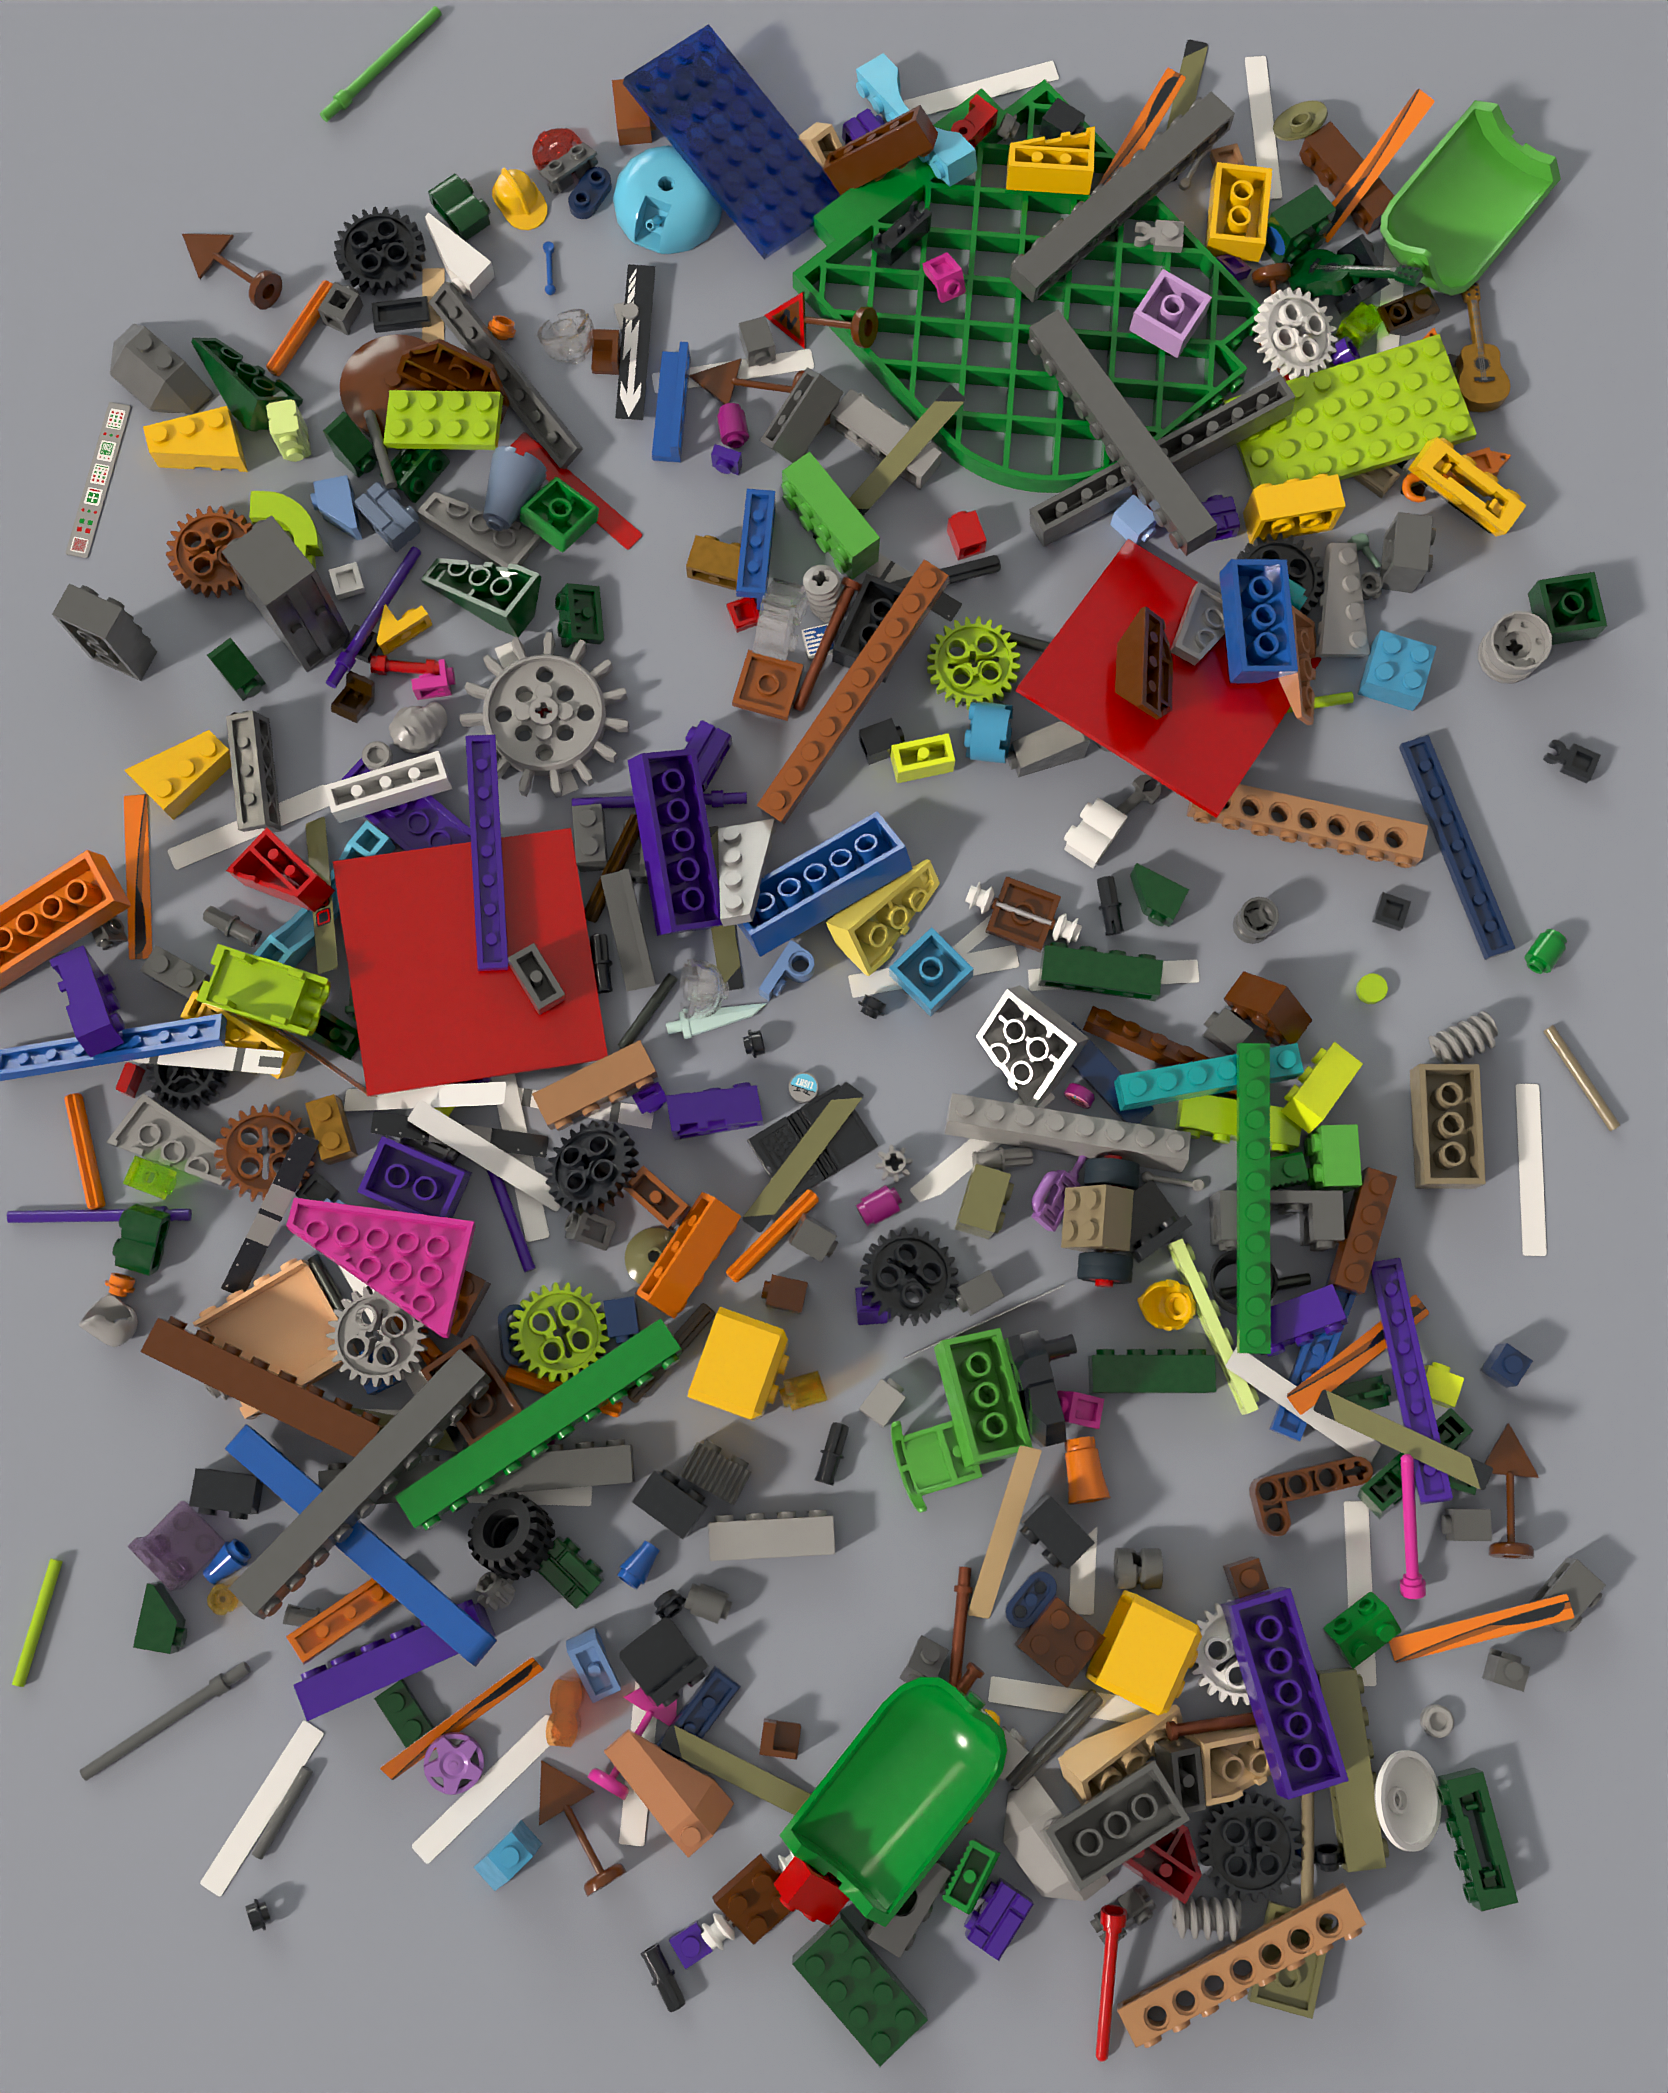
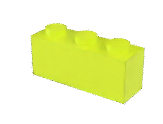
(1320, 1086)

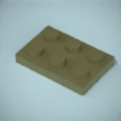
(1295, 1989)

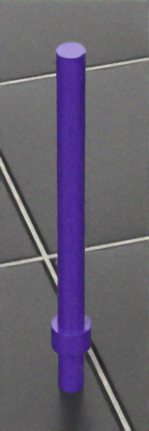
(346, 659)
(716, 798)
(114, 1215)

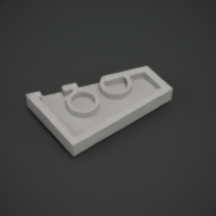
(1200, 625)

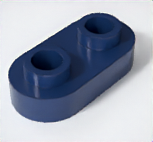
(592, 191)
(504, 1334)
(1030, 1599)

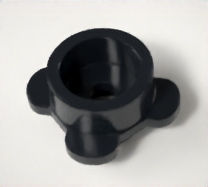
(669, 1604)

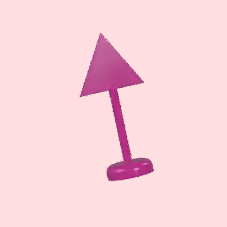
(664, 1714)

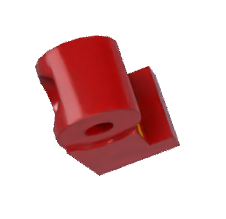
(978, 122)

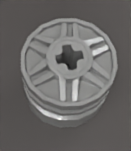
(1520, 633)

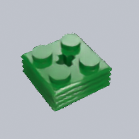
(559, 514)

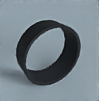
(1231, 1258)

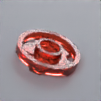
(553, 146)

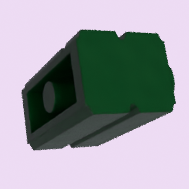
(570, 1572)

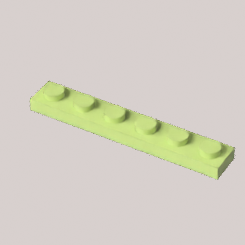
(1208, 1314)

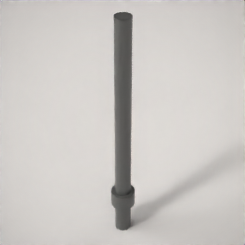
(217, 1686)

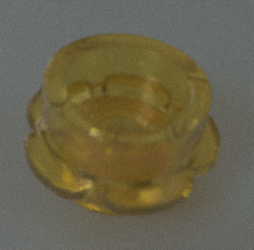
(215, 1603)

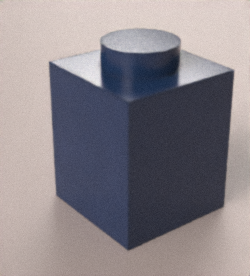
(622, 1318)
(1506, 1365)

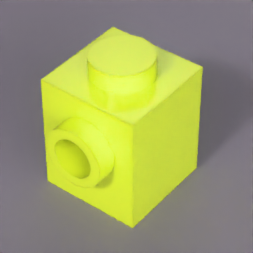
(1443, 1385)

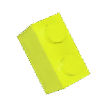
(922, 758)

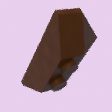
(450, 368)
(1145, 665)

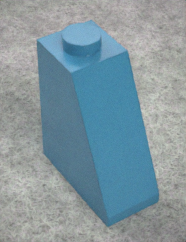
(508, 1856)

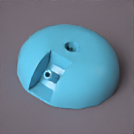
(664, 202)

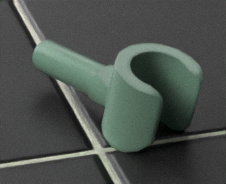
(1362, 543)

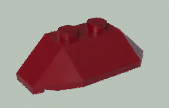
(1169, 1864)

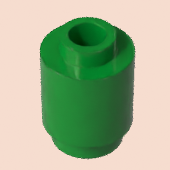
(1546, 951)

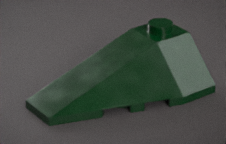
(241, 384)
(493, 593)

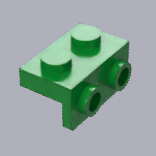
(1363, 1629)

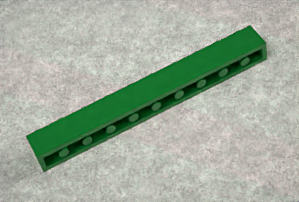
(538, 1425)

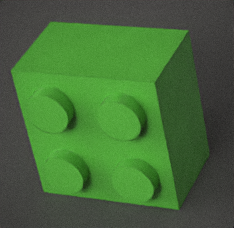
(1334, 1158)

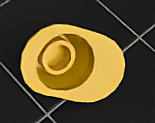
(519, 199)

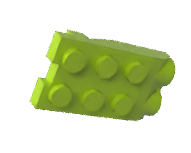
(265, 991)

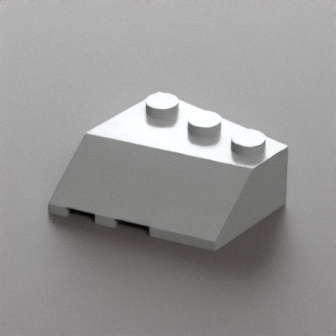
(1030, 1044)

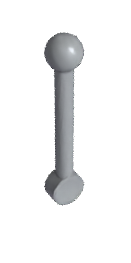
(1185, 182)
(1197, 1185)

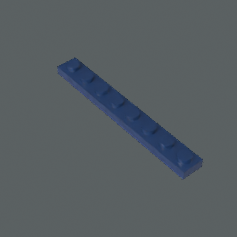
(1456, 847)

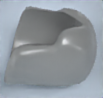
(101, 1317)

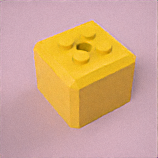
(740, 1365)
(1145, 1653)

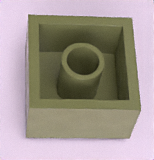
(983, 1201)

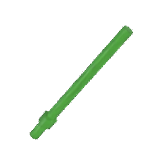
(343, 98)

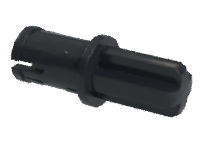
(1110, 905)
(601, 962)
(832, 1453)
(663, 1978)

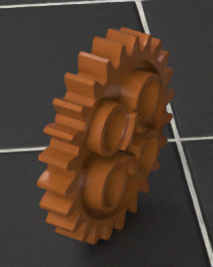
(206, 529)
(237, 1153)

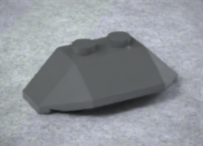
(156, 373)

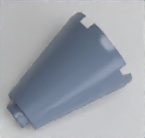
(510, 486)

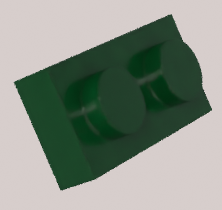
(404, 1713)

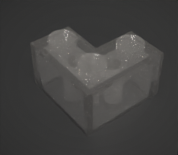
(778, 616)

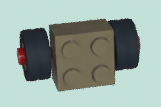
(1100, 1220)

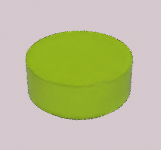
(1371, 988)

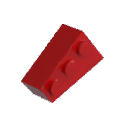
(279, 872)

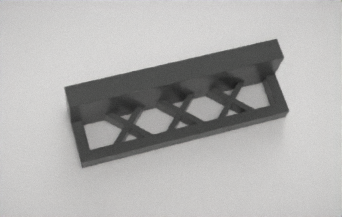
(253, 772)
(628, 930)

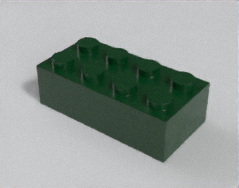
(859, 1989)

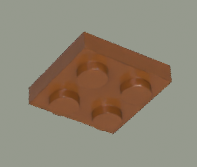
(767, 685)

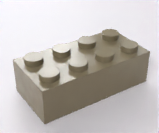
(1447, 1126)

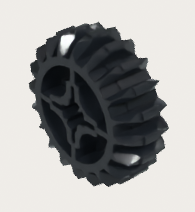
(180, 1079)

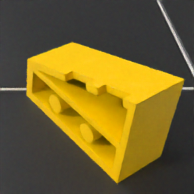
(1052, 164)
(197, 440)
(182, 772)

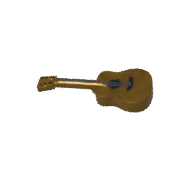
(1478, 364)

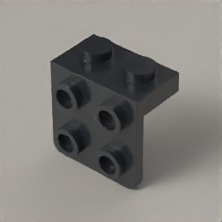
(663, 1662)

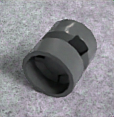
(1255, 920)
(1138, 1568)

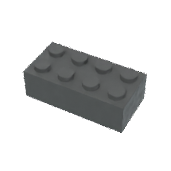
(105, 631)
(1114, 1825)

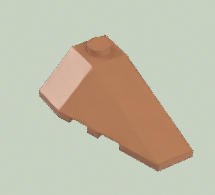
(1297, 685)
(678, 1796)

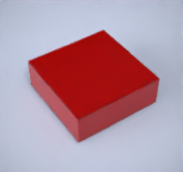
(743, 613)
(130, 1079)

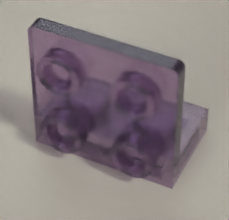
(178, 1546)

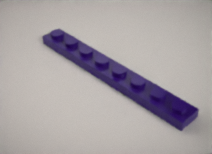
(486, 853)
(1408, 1372)

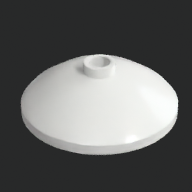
(1407, 1800)

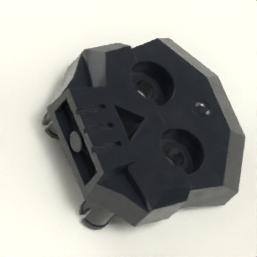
(1034, 1380)

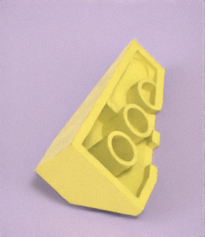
(876, 921)

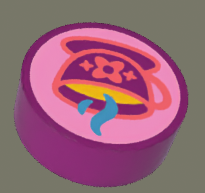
(1079, 1095)

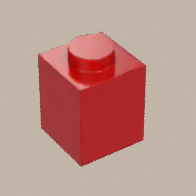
(966, 534)

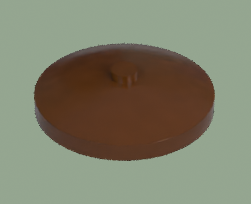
(371, 376)

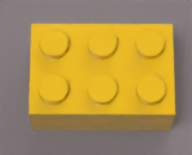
(1238, 211)
(1294, 507)

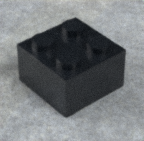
(670, 1503)
(1056, 1532)

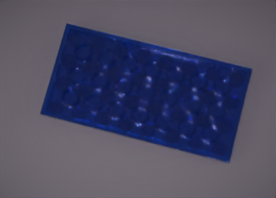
(733, 140)

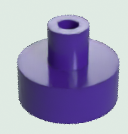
(1345, 351)

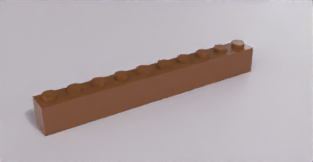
(854, 691)

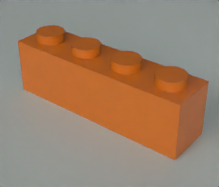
(688, 1255)

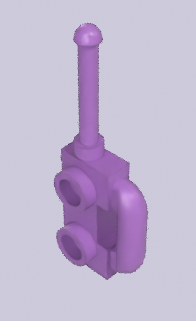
(1051, 1211)

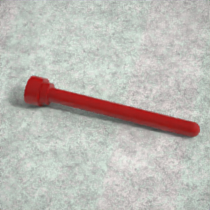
(1113, 1921)

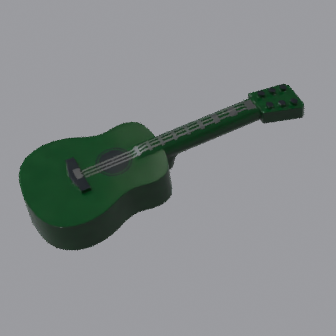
(1334, 274)

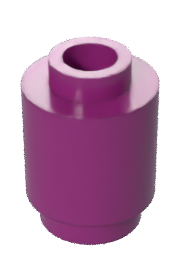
(732, 425)
(879, 1205)

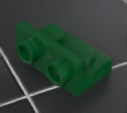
(417, 470)
(579, 614)

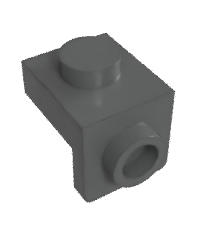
(925, 1660)

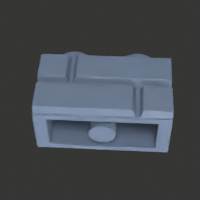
(387, 516)

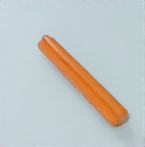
(298, 331)
(84, 1151)
(772, 1236)
(529, 1380)

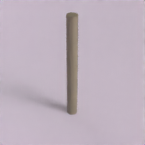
(1581, 1078)
(1307, 1851)

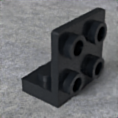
(1364, 254)
(1153, 1221)

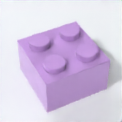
(1170, 313)

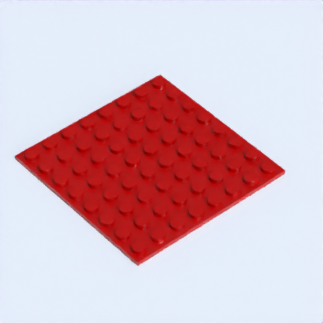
(1213, 724)
(415, 970)

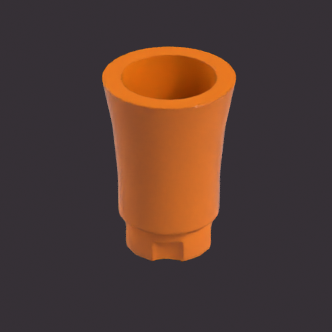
(1084, 1472)

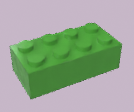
(830, 516)
(982, 1397)

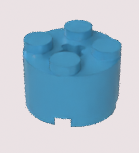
(989, 732)

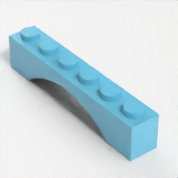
(952, 154)
(297, 936)

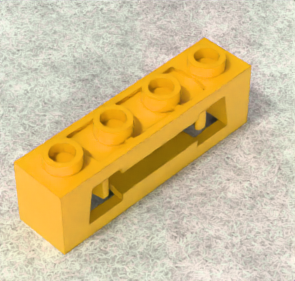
(1495, 515)
(249, 1033)

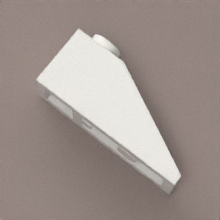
(465, 265)

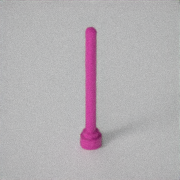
(1412, 1584)

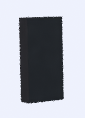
(401, 314)

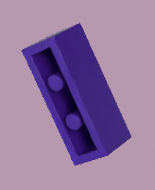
(1304, 1318)

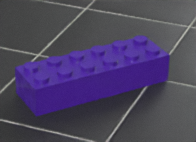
(675, 841)
(377, 1665)
(1284, 1692)

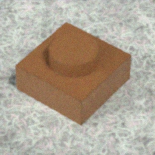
(1226, 154)

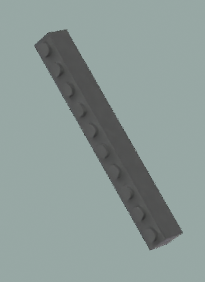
(1121, 196)
(1122, 433)
(1183, 448)
(549, 1471)
(360, 1485)

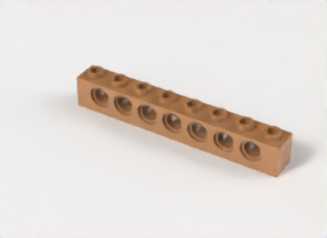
(1408, 835)
(1221, 1962)

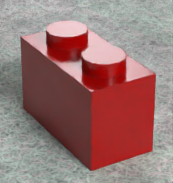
(810, 1892)

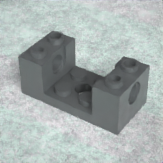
(1319, 1217)

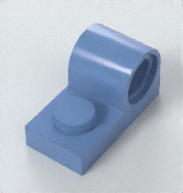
(775, 982)
(592, 1664)

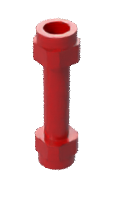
(381, 665)

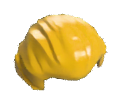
(1167, 1305)

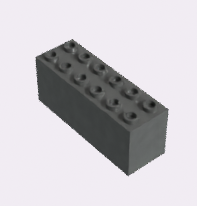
(287, 592)

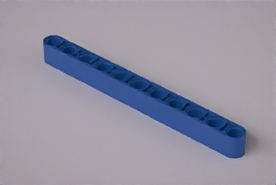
(367, 1550)

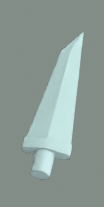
(721, 1018)

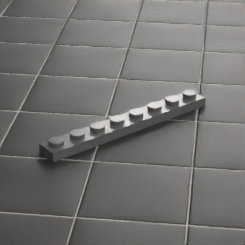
(520, 392)

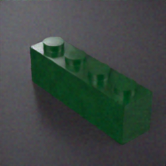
(1100, 972)
(1152, 1373)

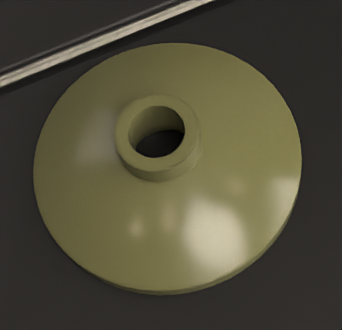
(1300, 120)
(640, 1247)

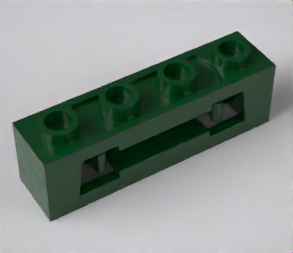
(1385, 1488)
(1489, 1892)

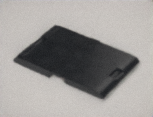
(779, 1140)

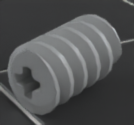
(822, 590)
(1464, 1038)
(1207, 1917)

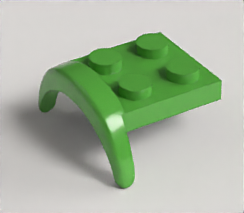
(929, 1461)

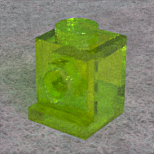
(1360, 324)
(138, 1175)

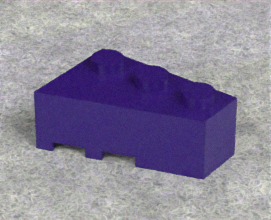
(91, 1001)
(714, 1111)

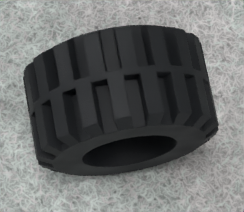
(527, 1547)

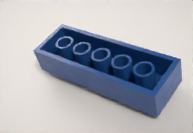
(825, 882)

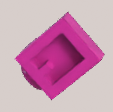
(946, 276)
(434, 686)
(1081, 1408)

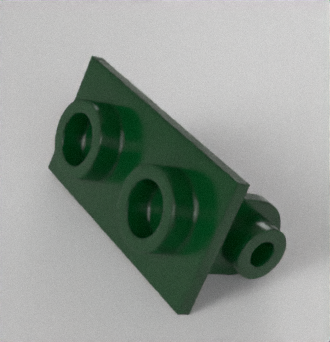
(1367, 1393)

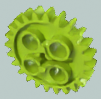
(969, 638)
(533, 1342)

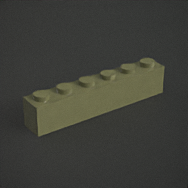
(1353, 1801)

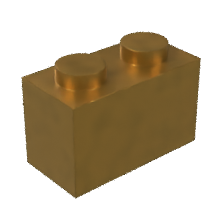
(714, 561)
(331, 1129)

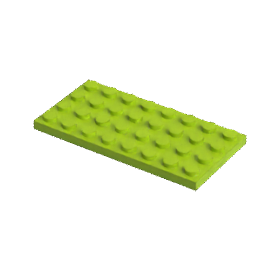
(1362, 416)

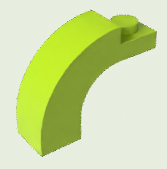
(291, 518)

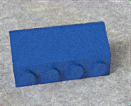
(1258, 620)

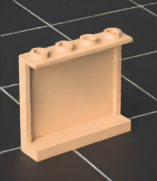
(280, 1323)

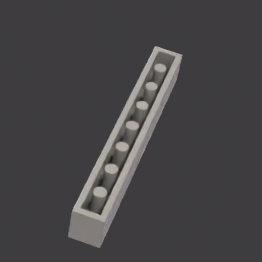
(1067, 1132)

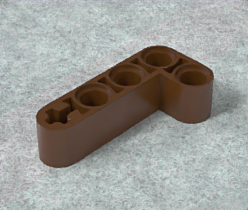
(1310, 1487)

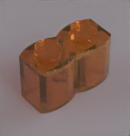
(565, 1720)

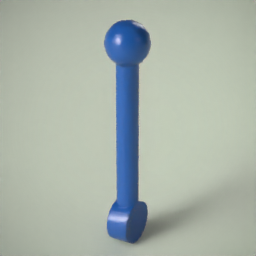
(548, 248)

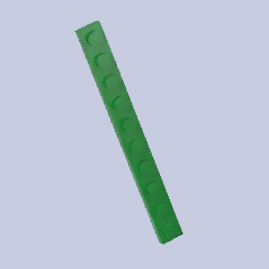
(1253, 1199)

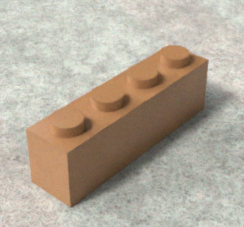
(595, 1085)

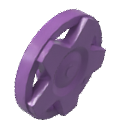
(453, 1763)

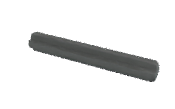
(1055, 1738)

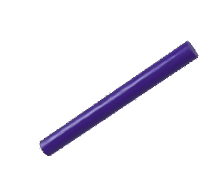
(512, 1222)

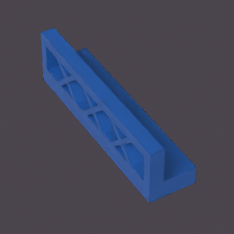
(671, 405)
(756, 544)

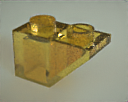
(803, 1391)

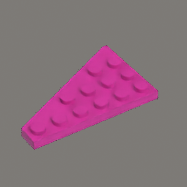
(399, 1254)

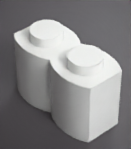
(1095, 832)

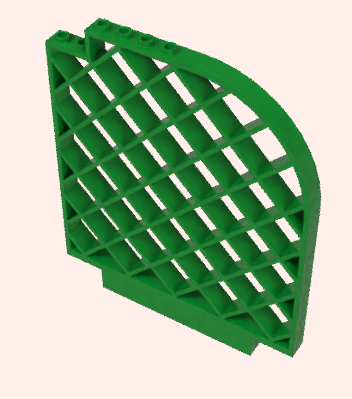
(875, 206)

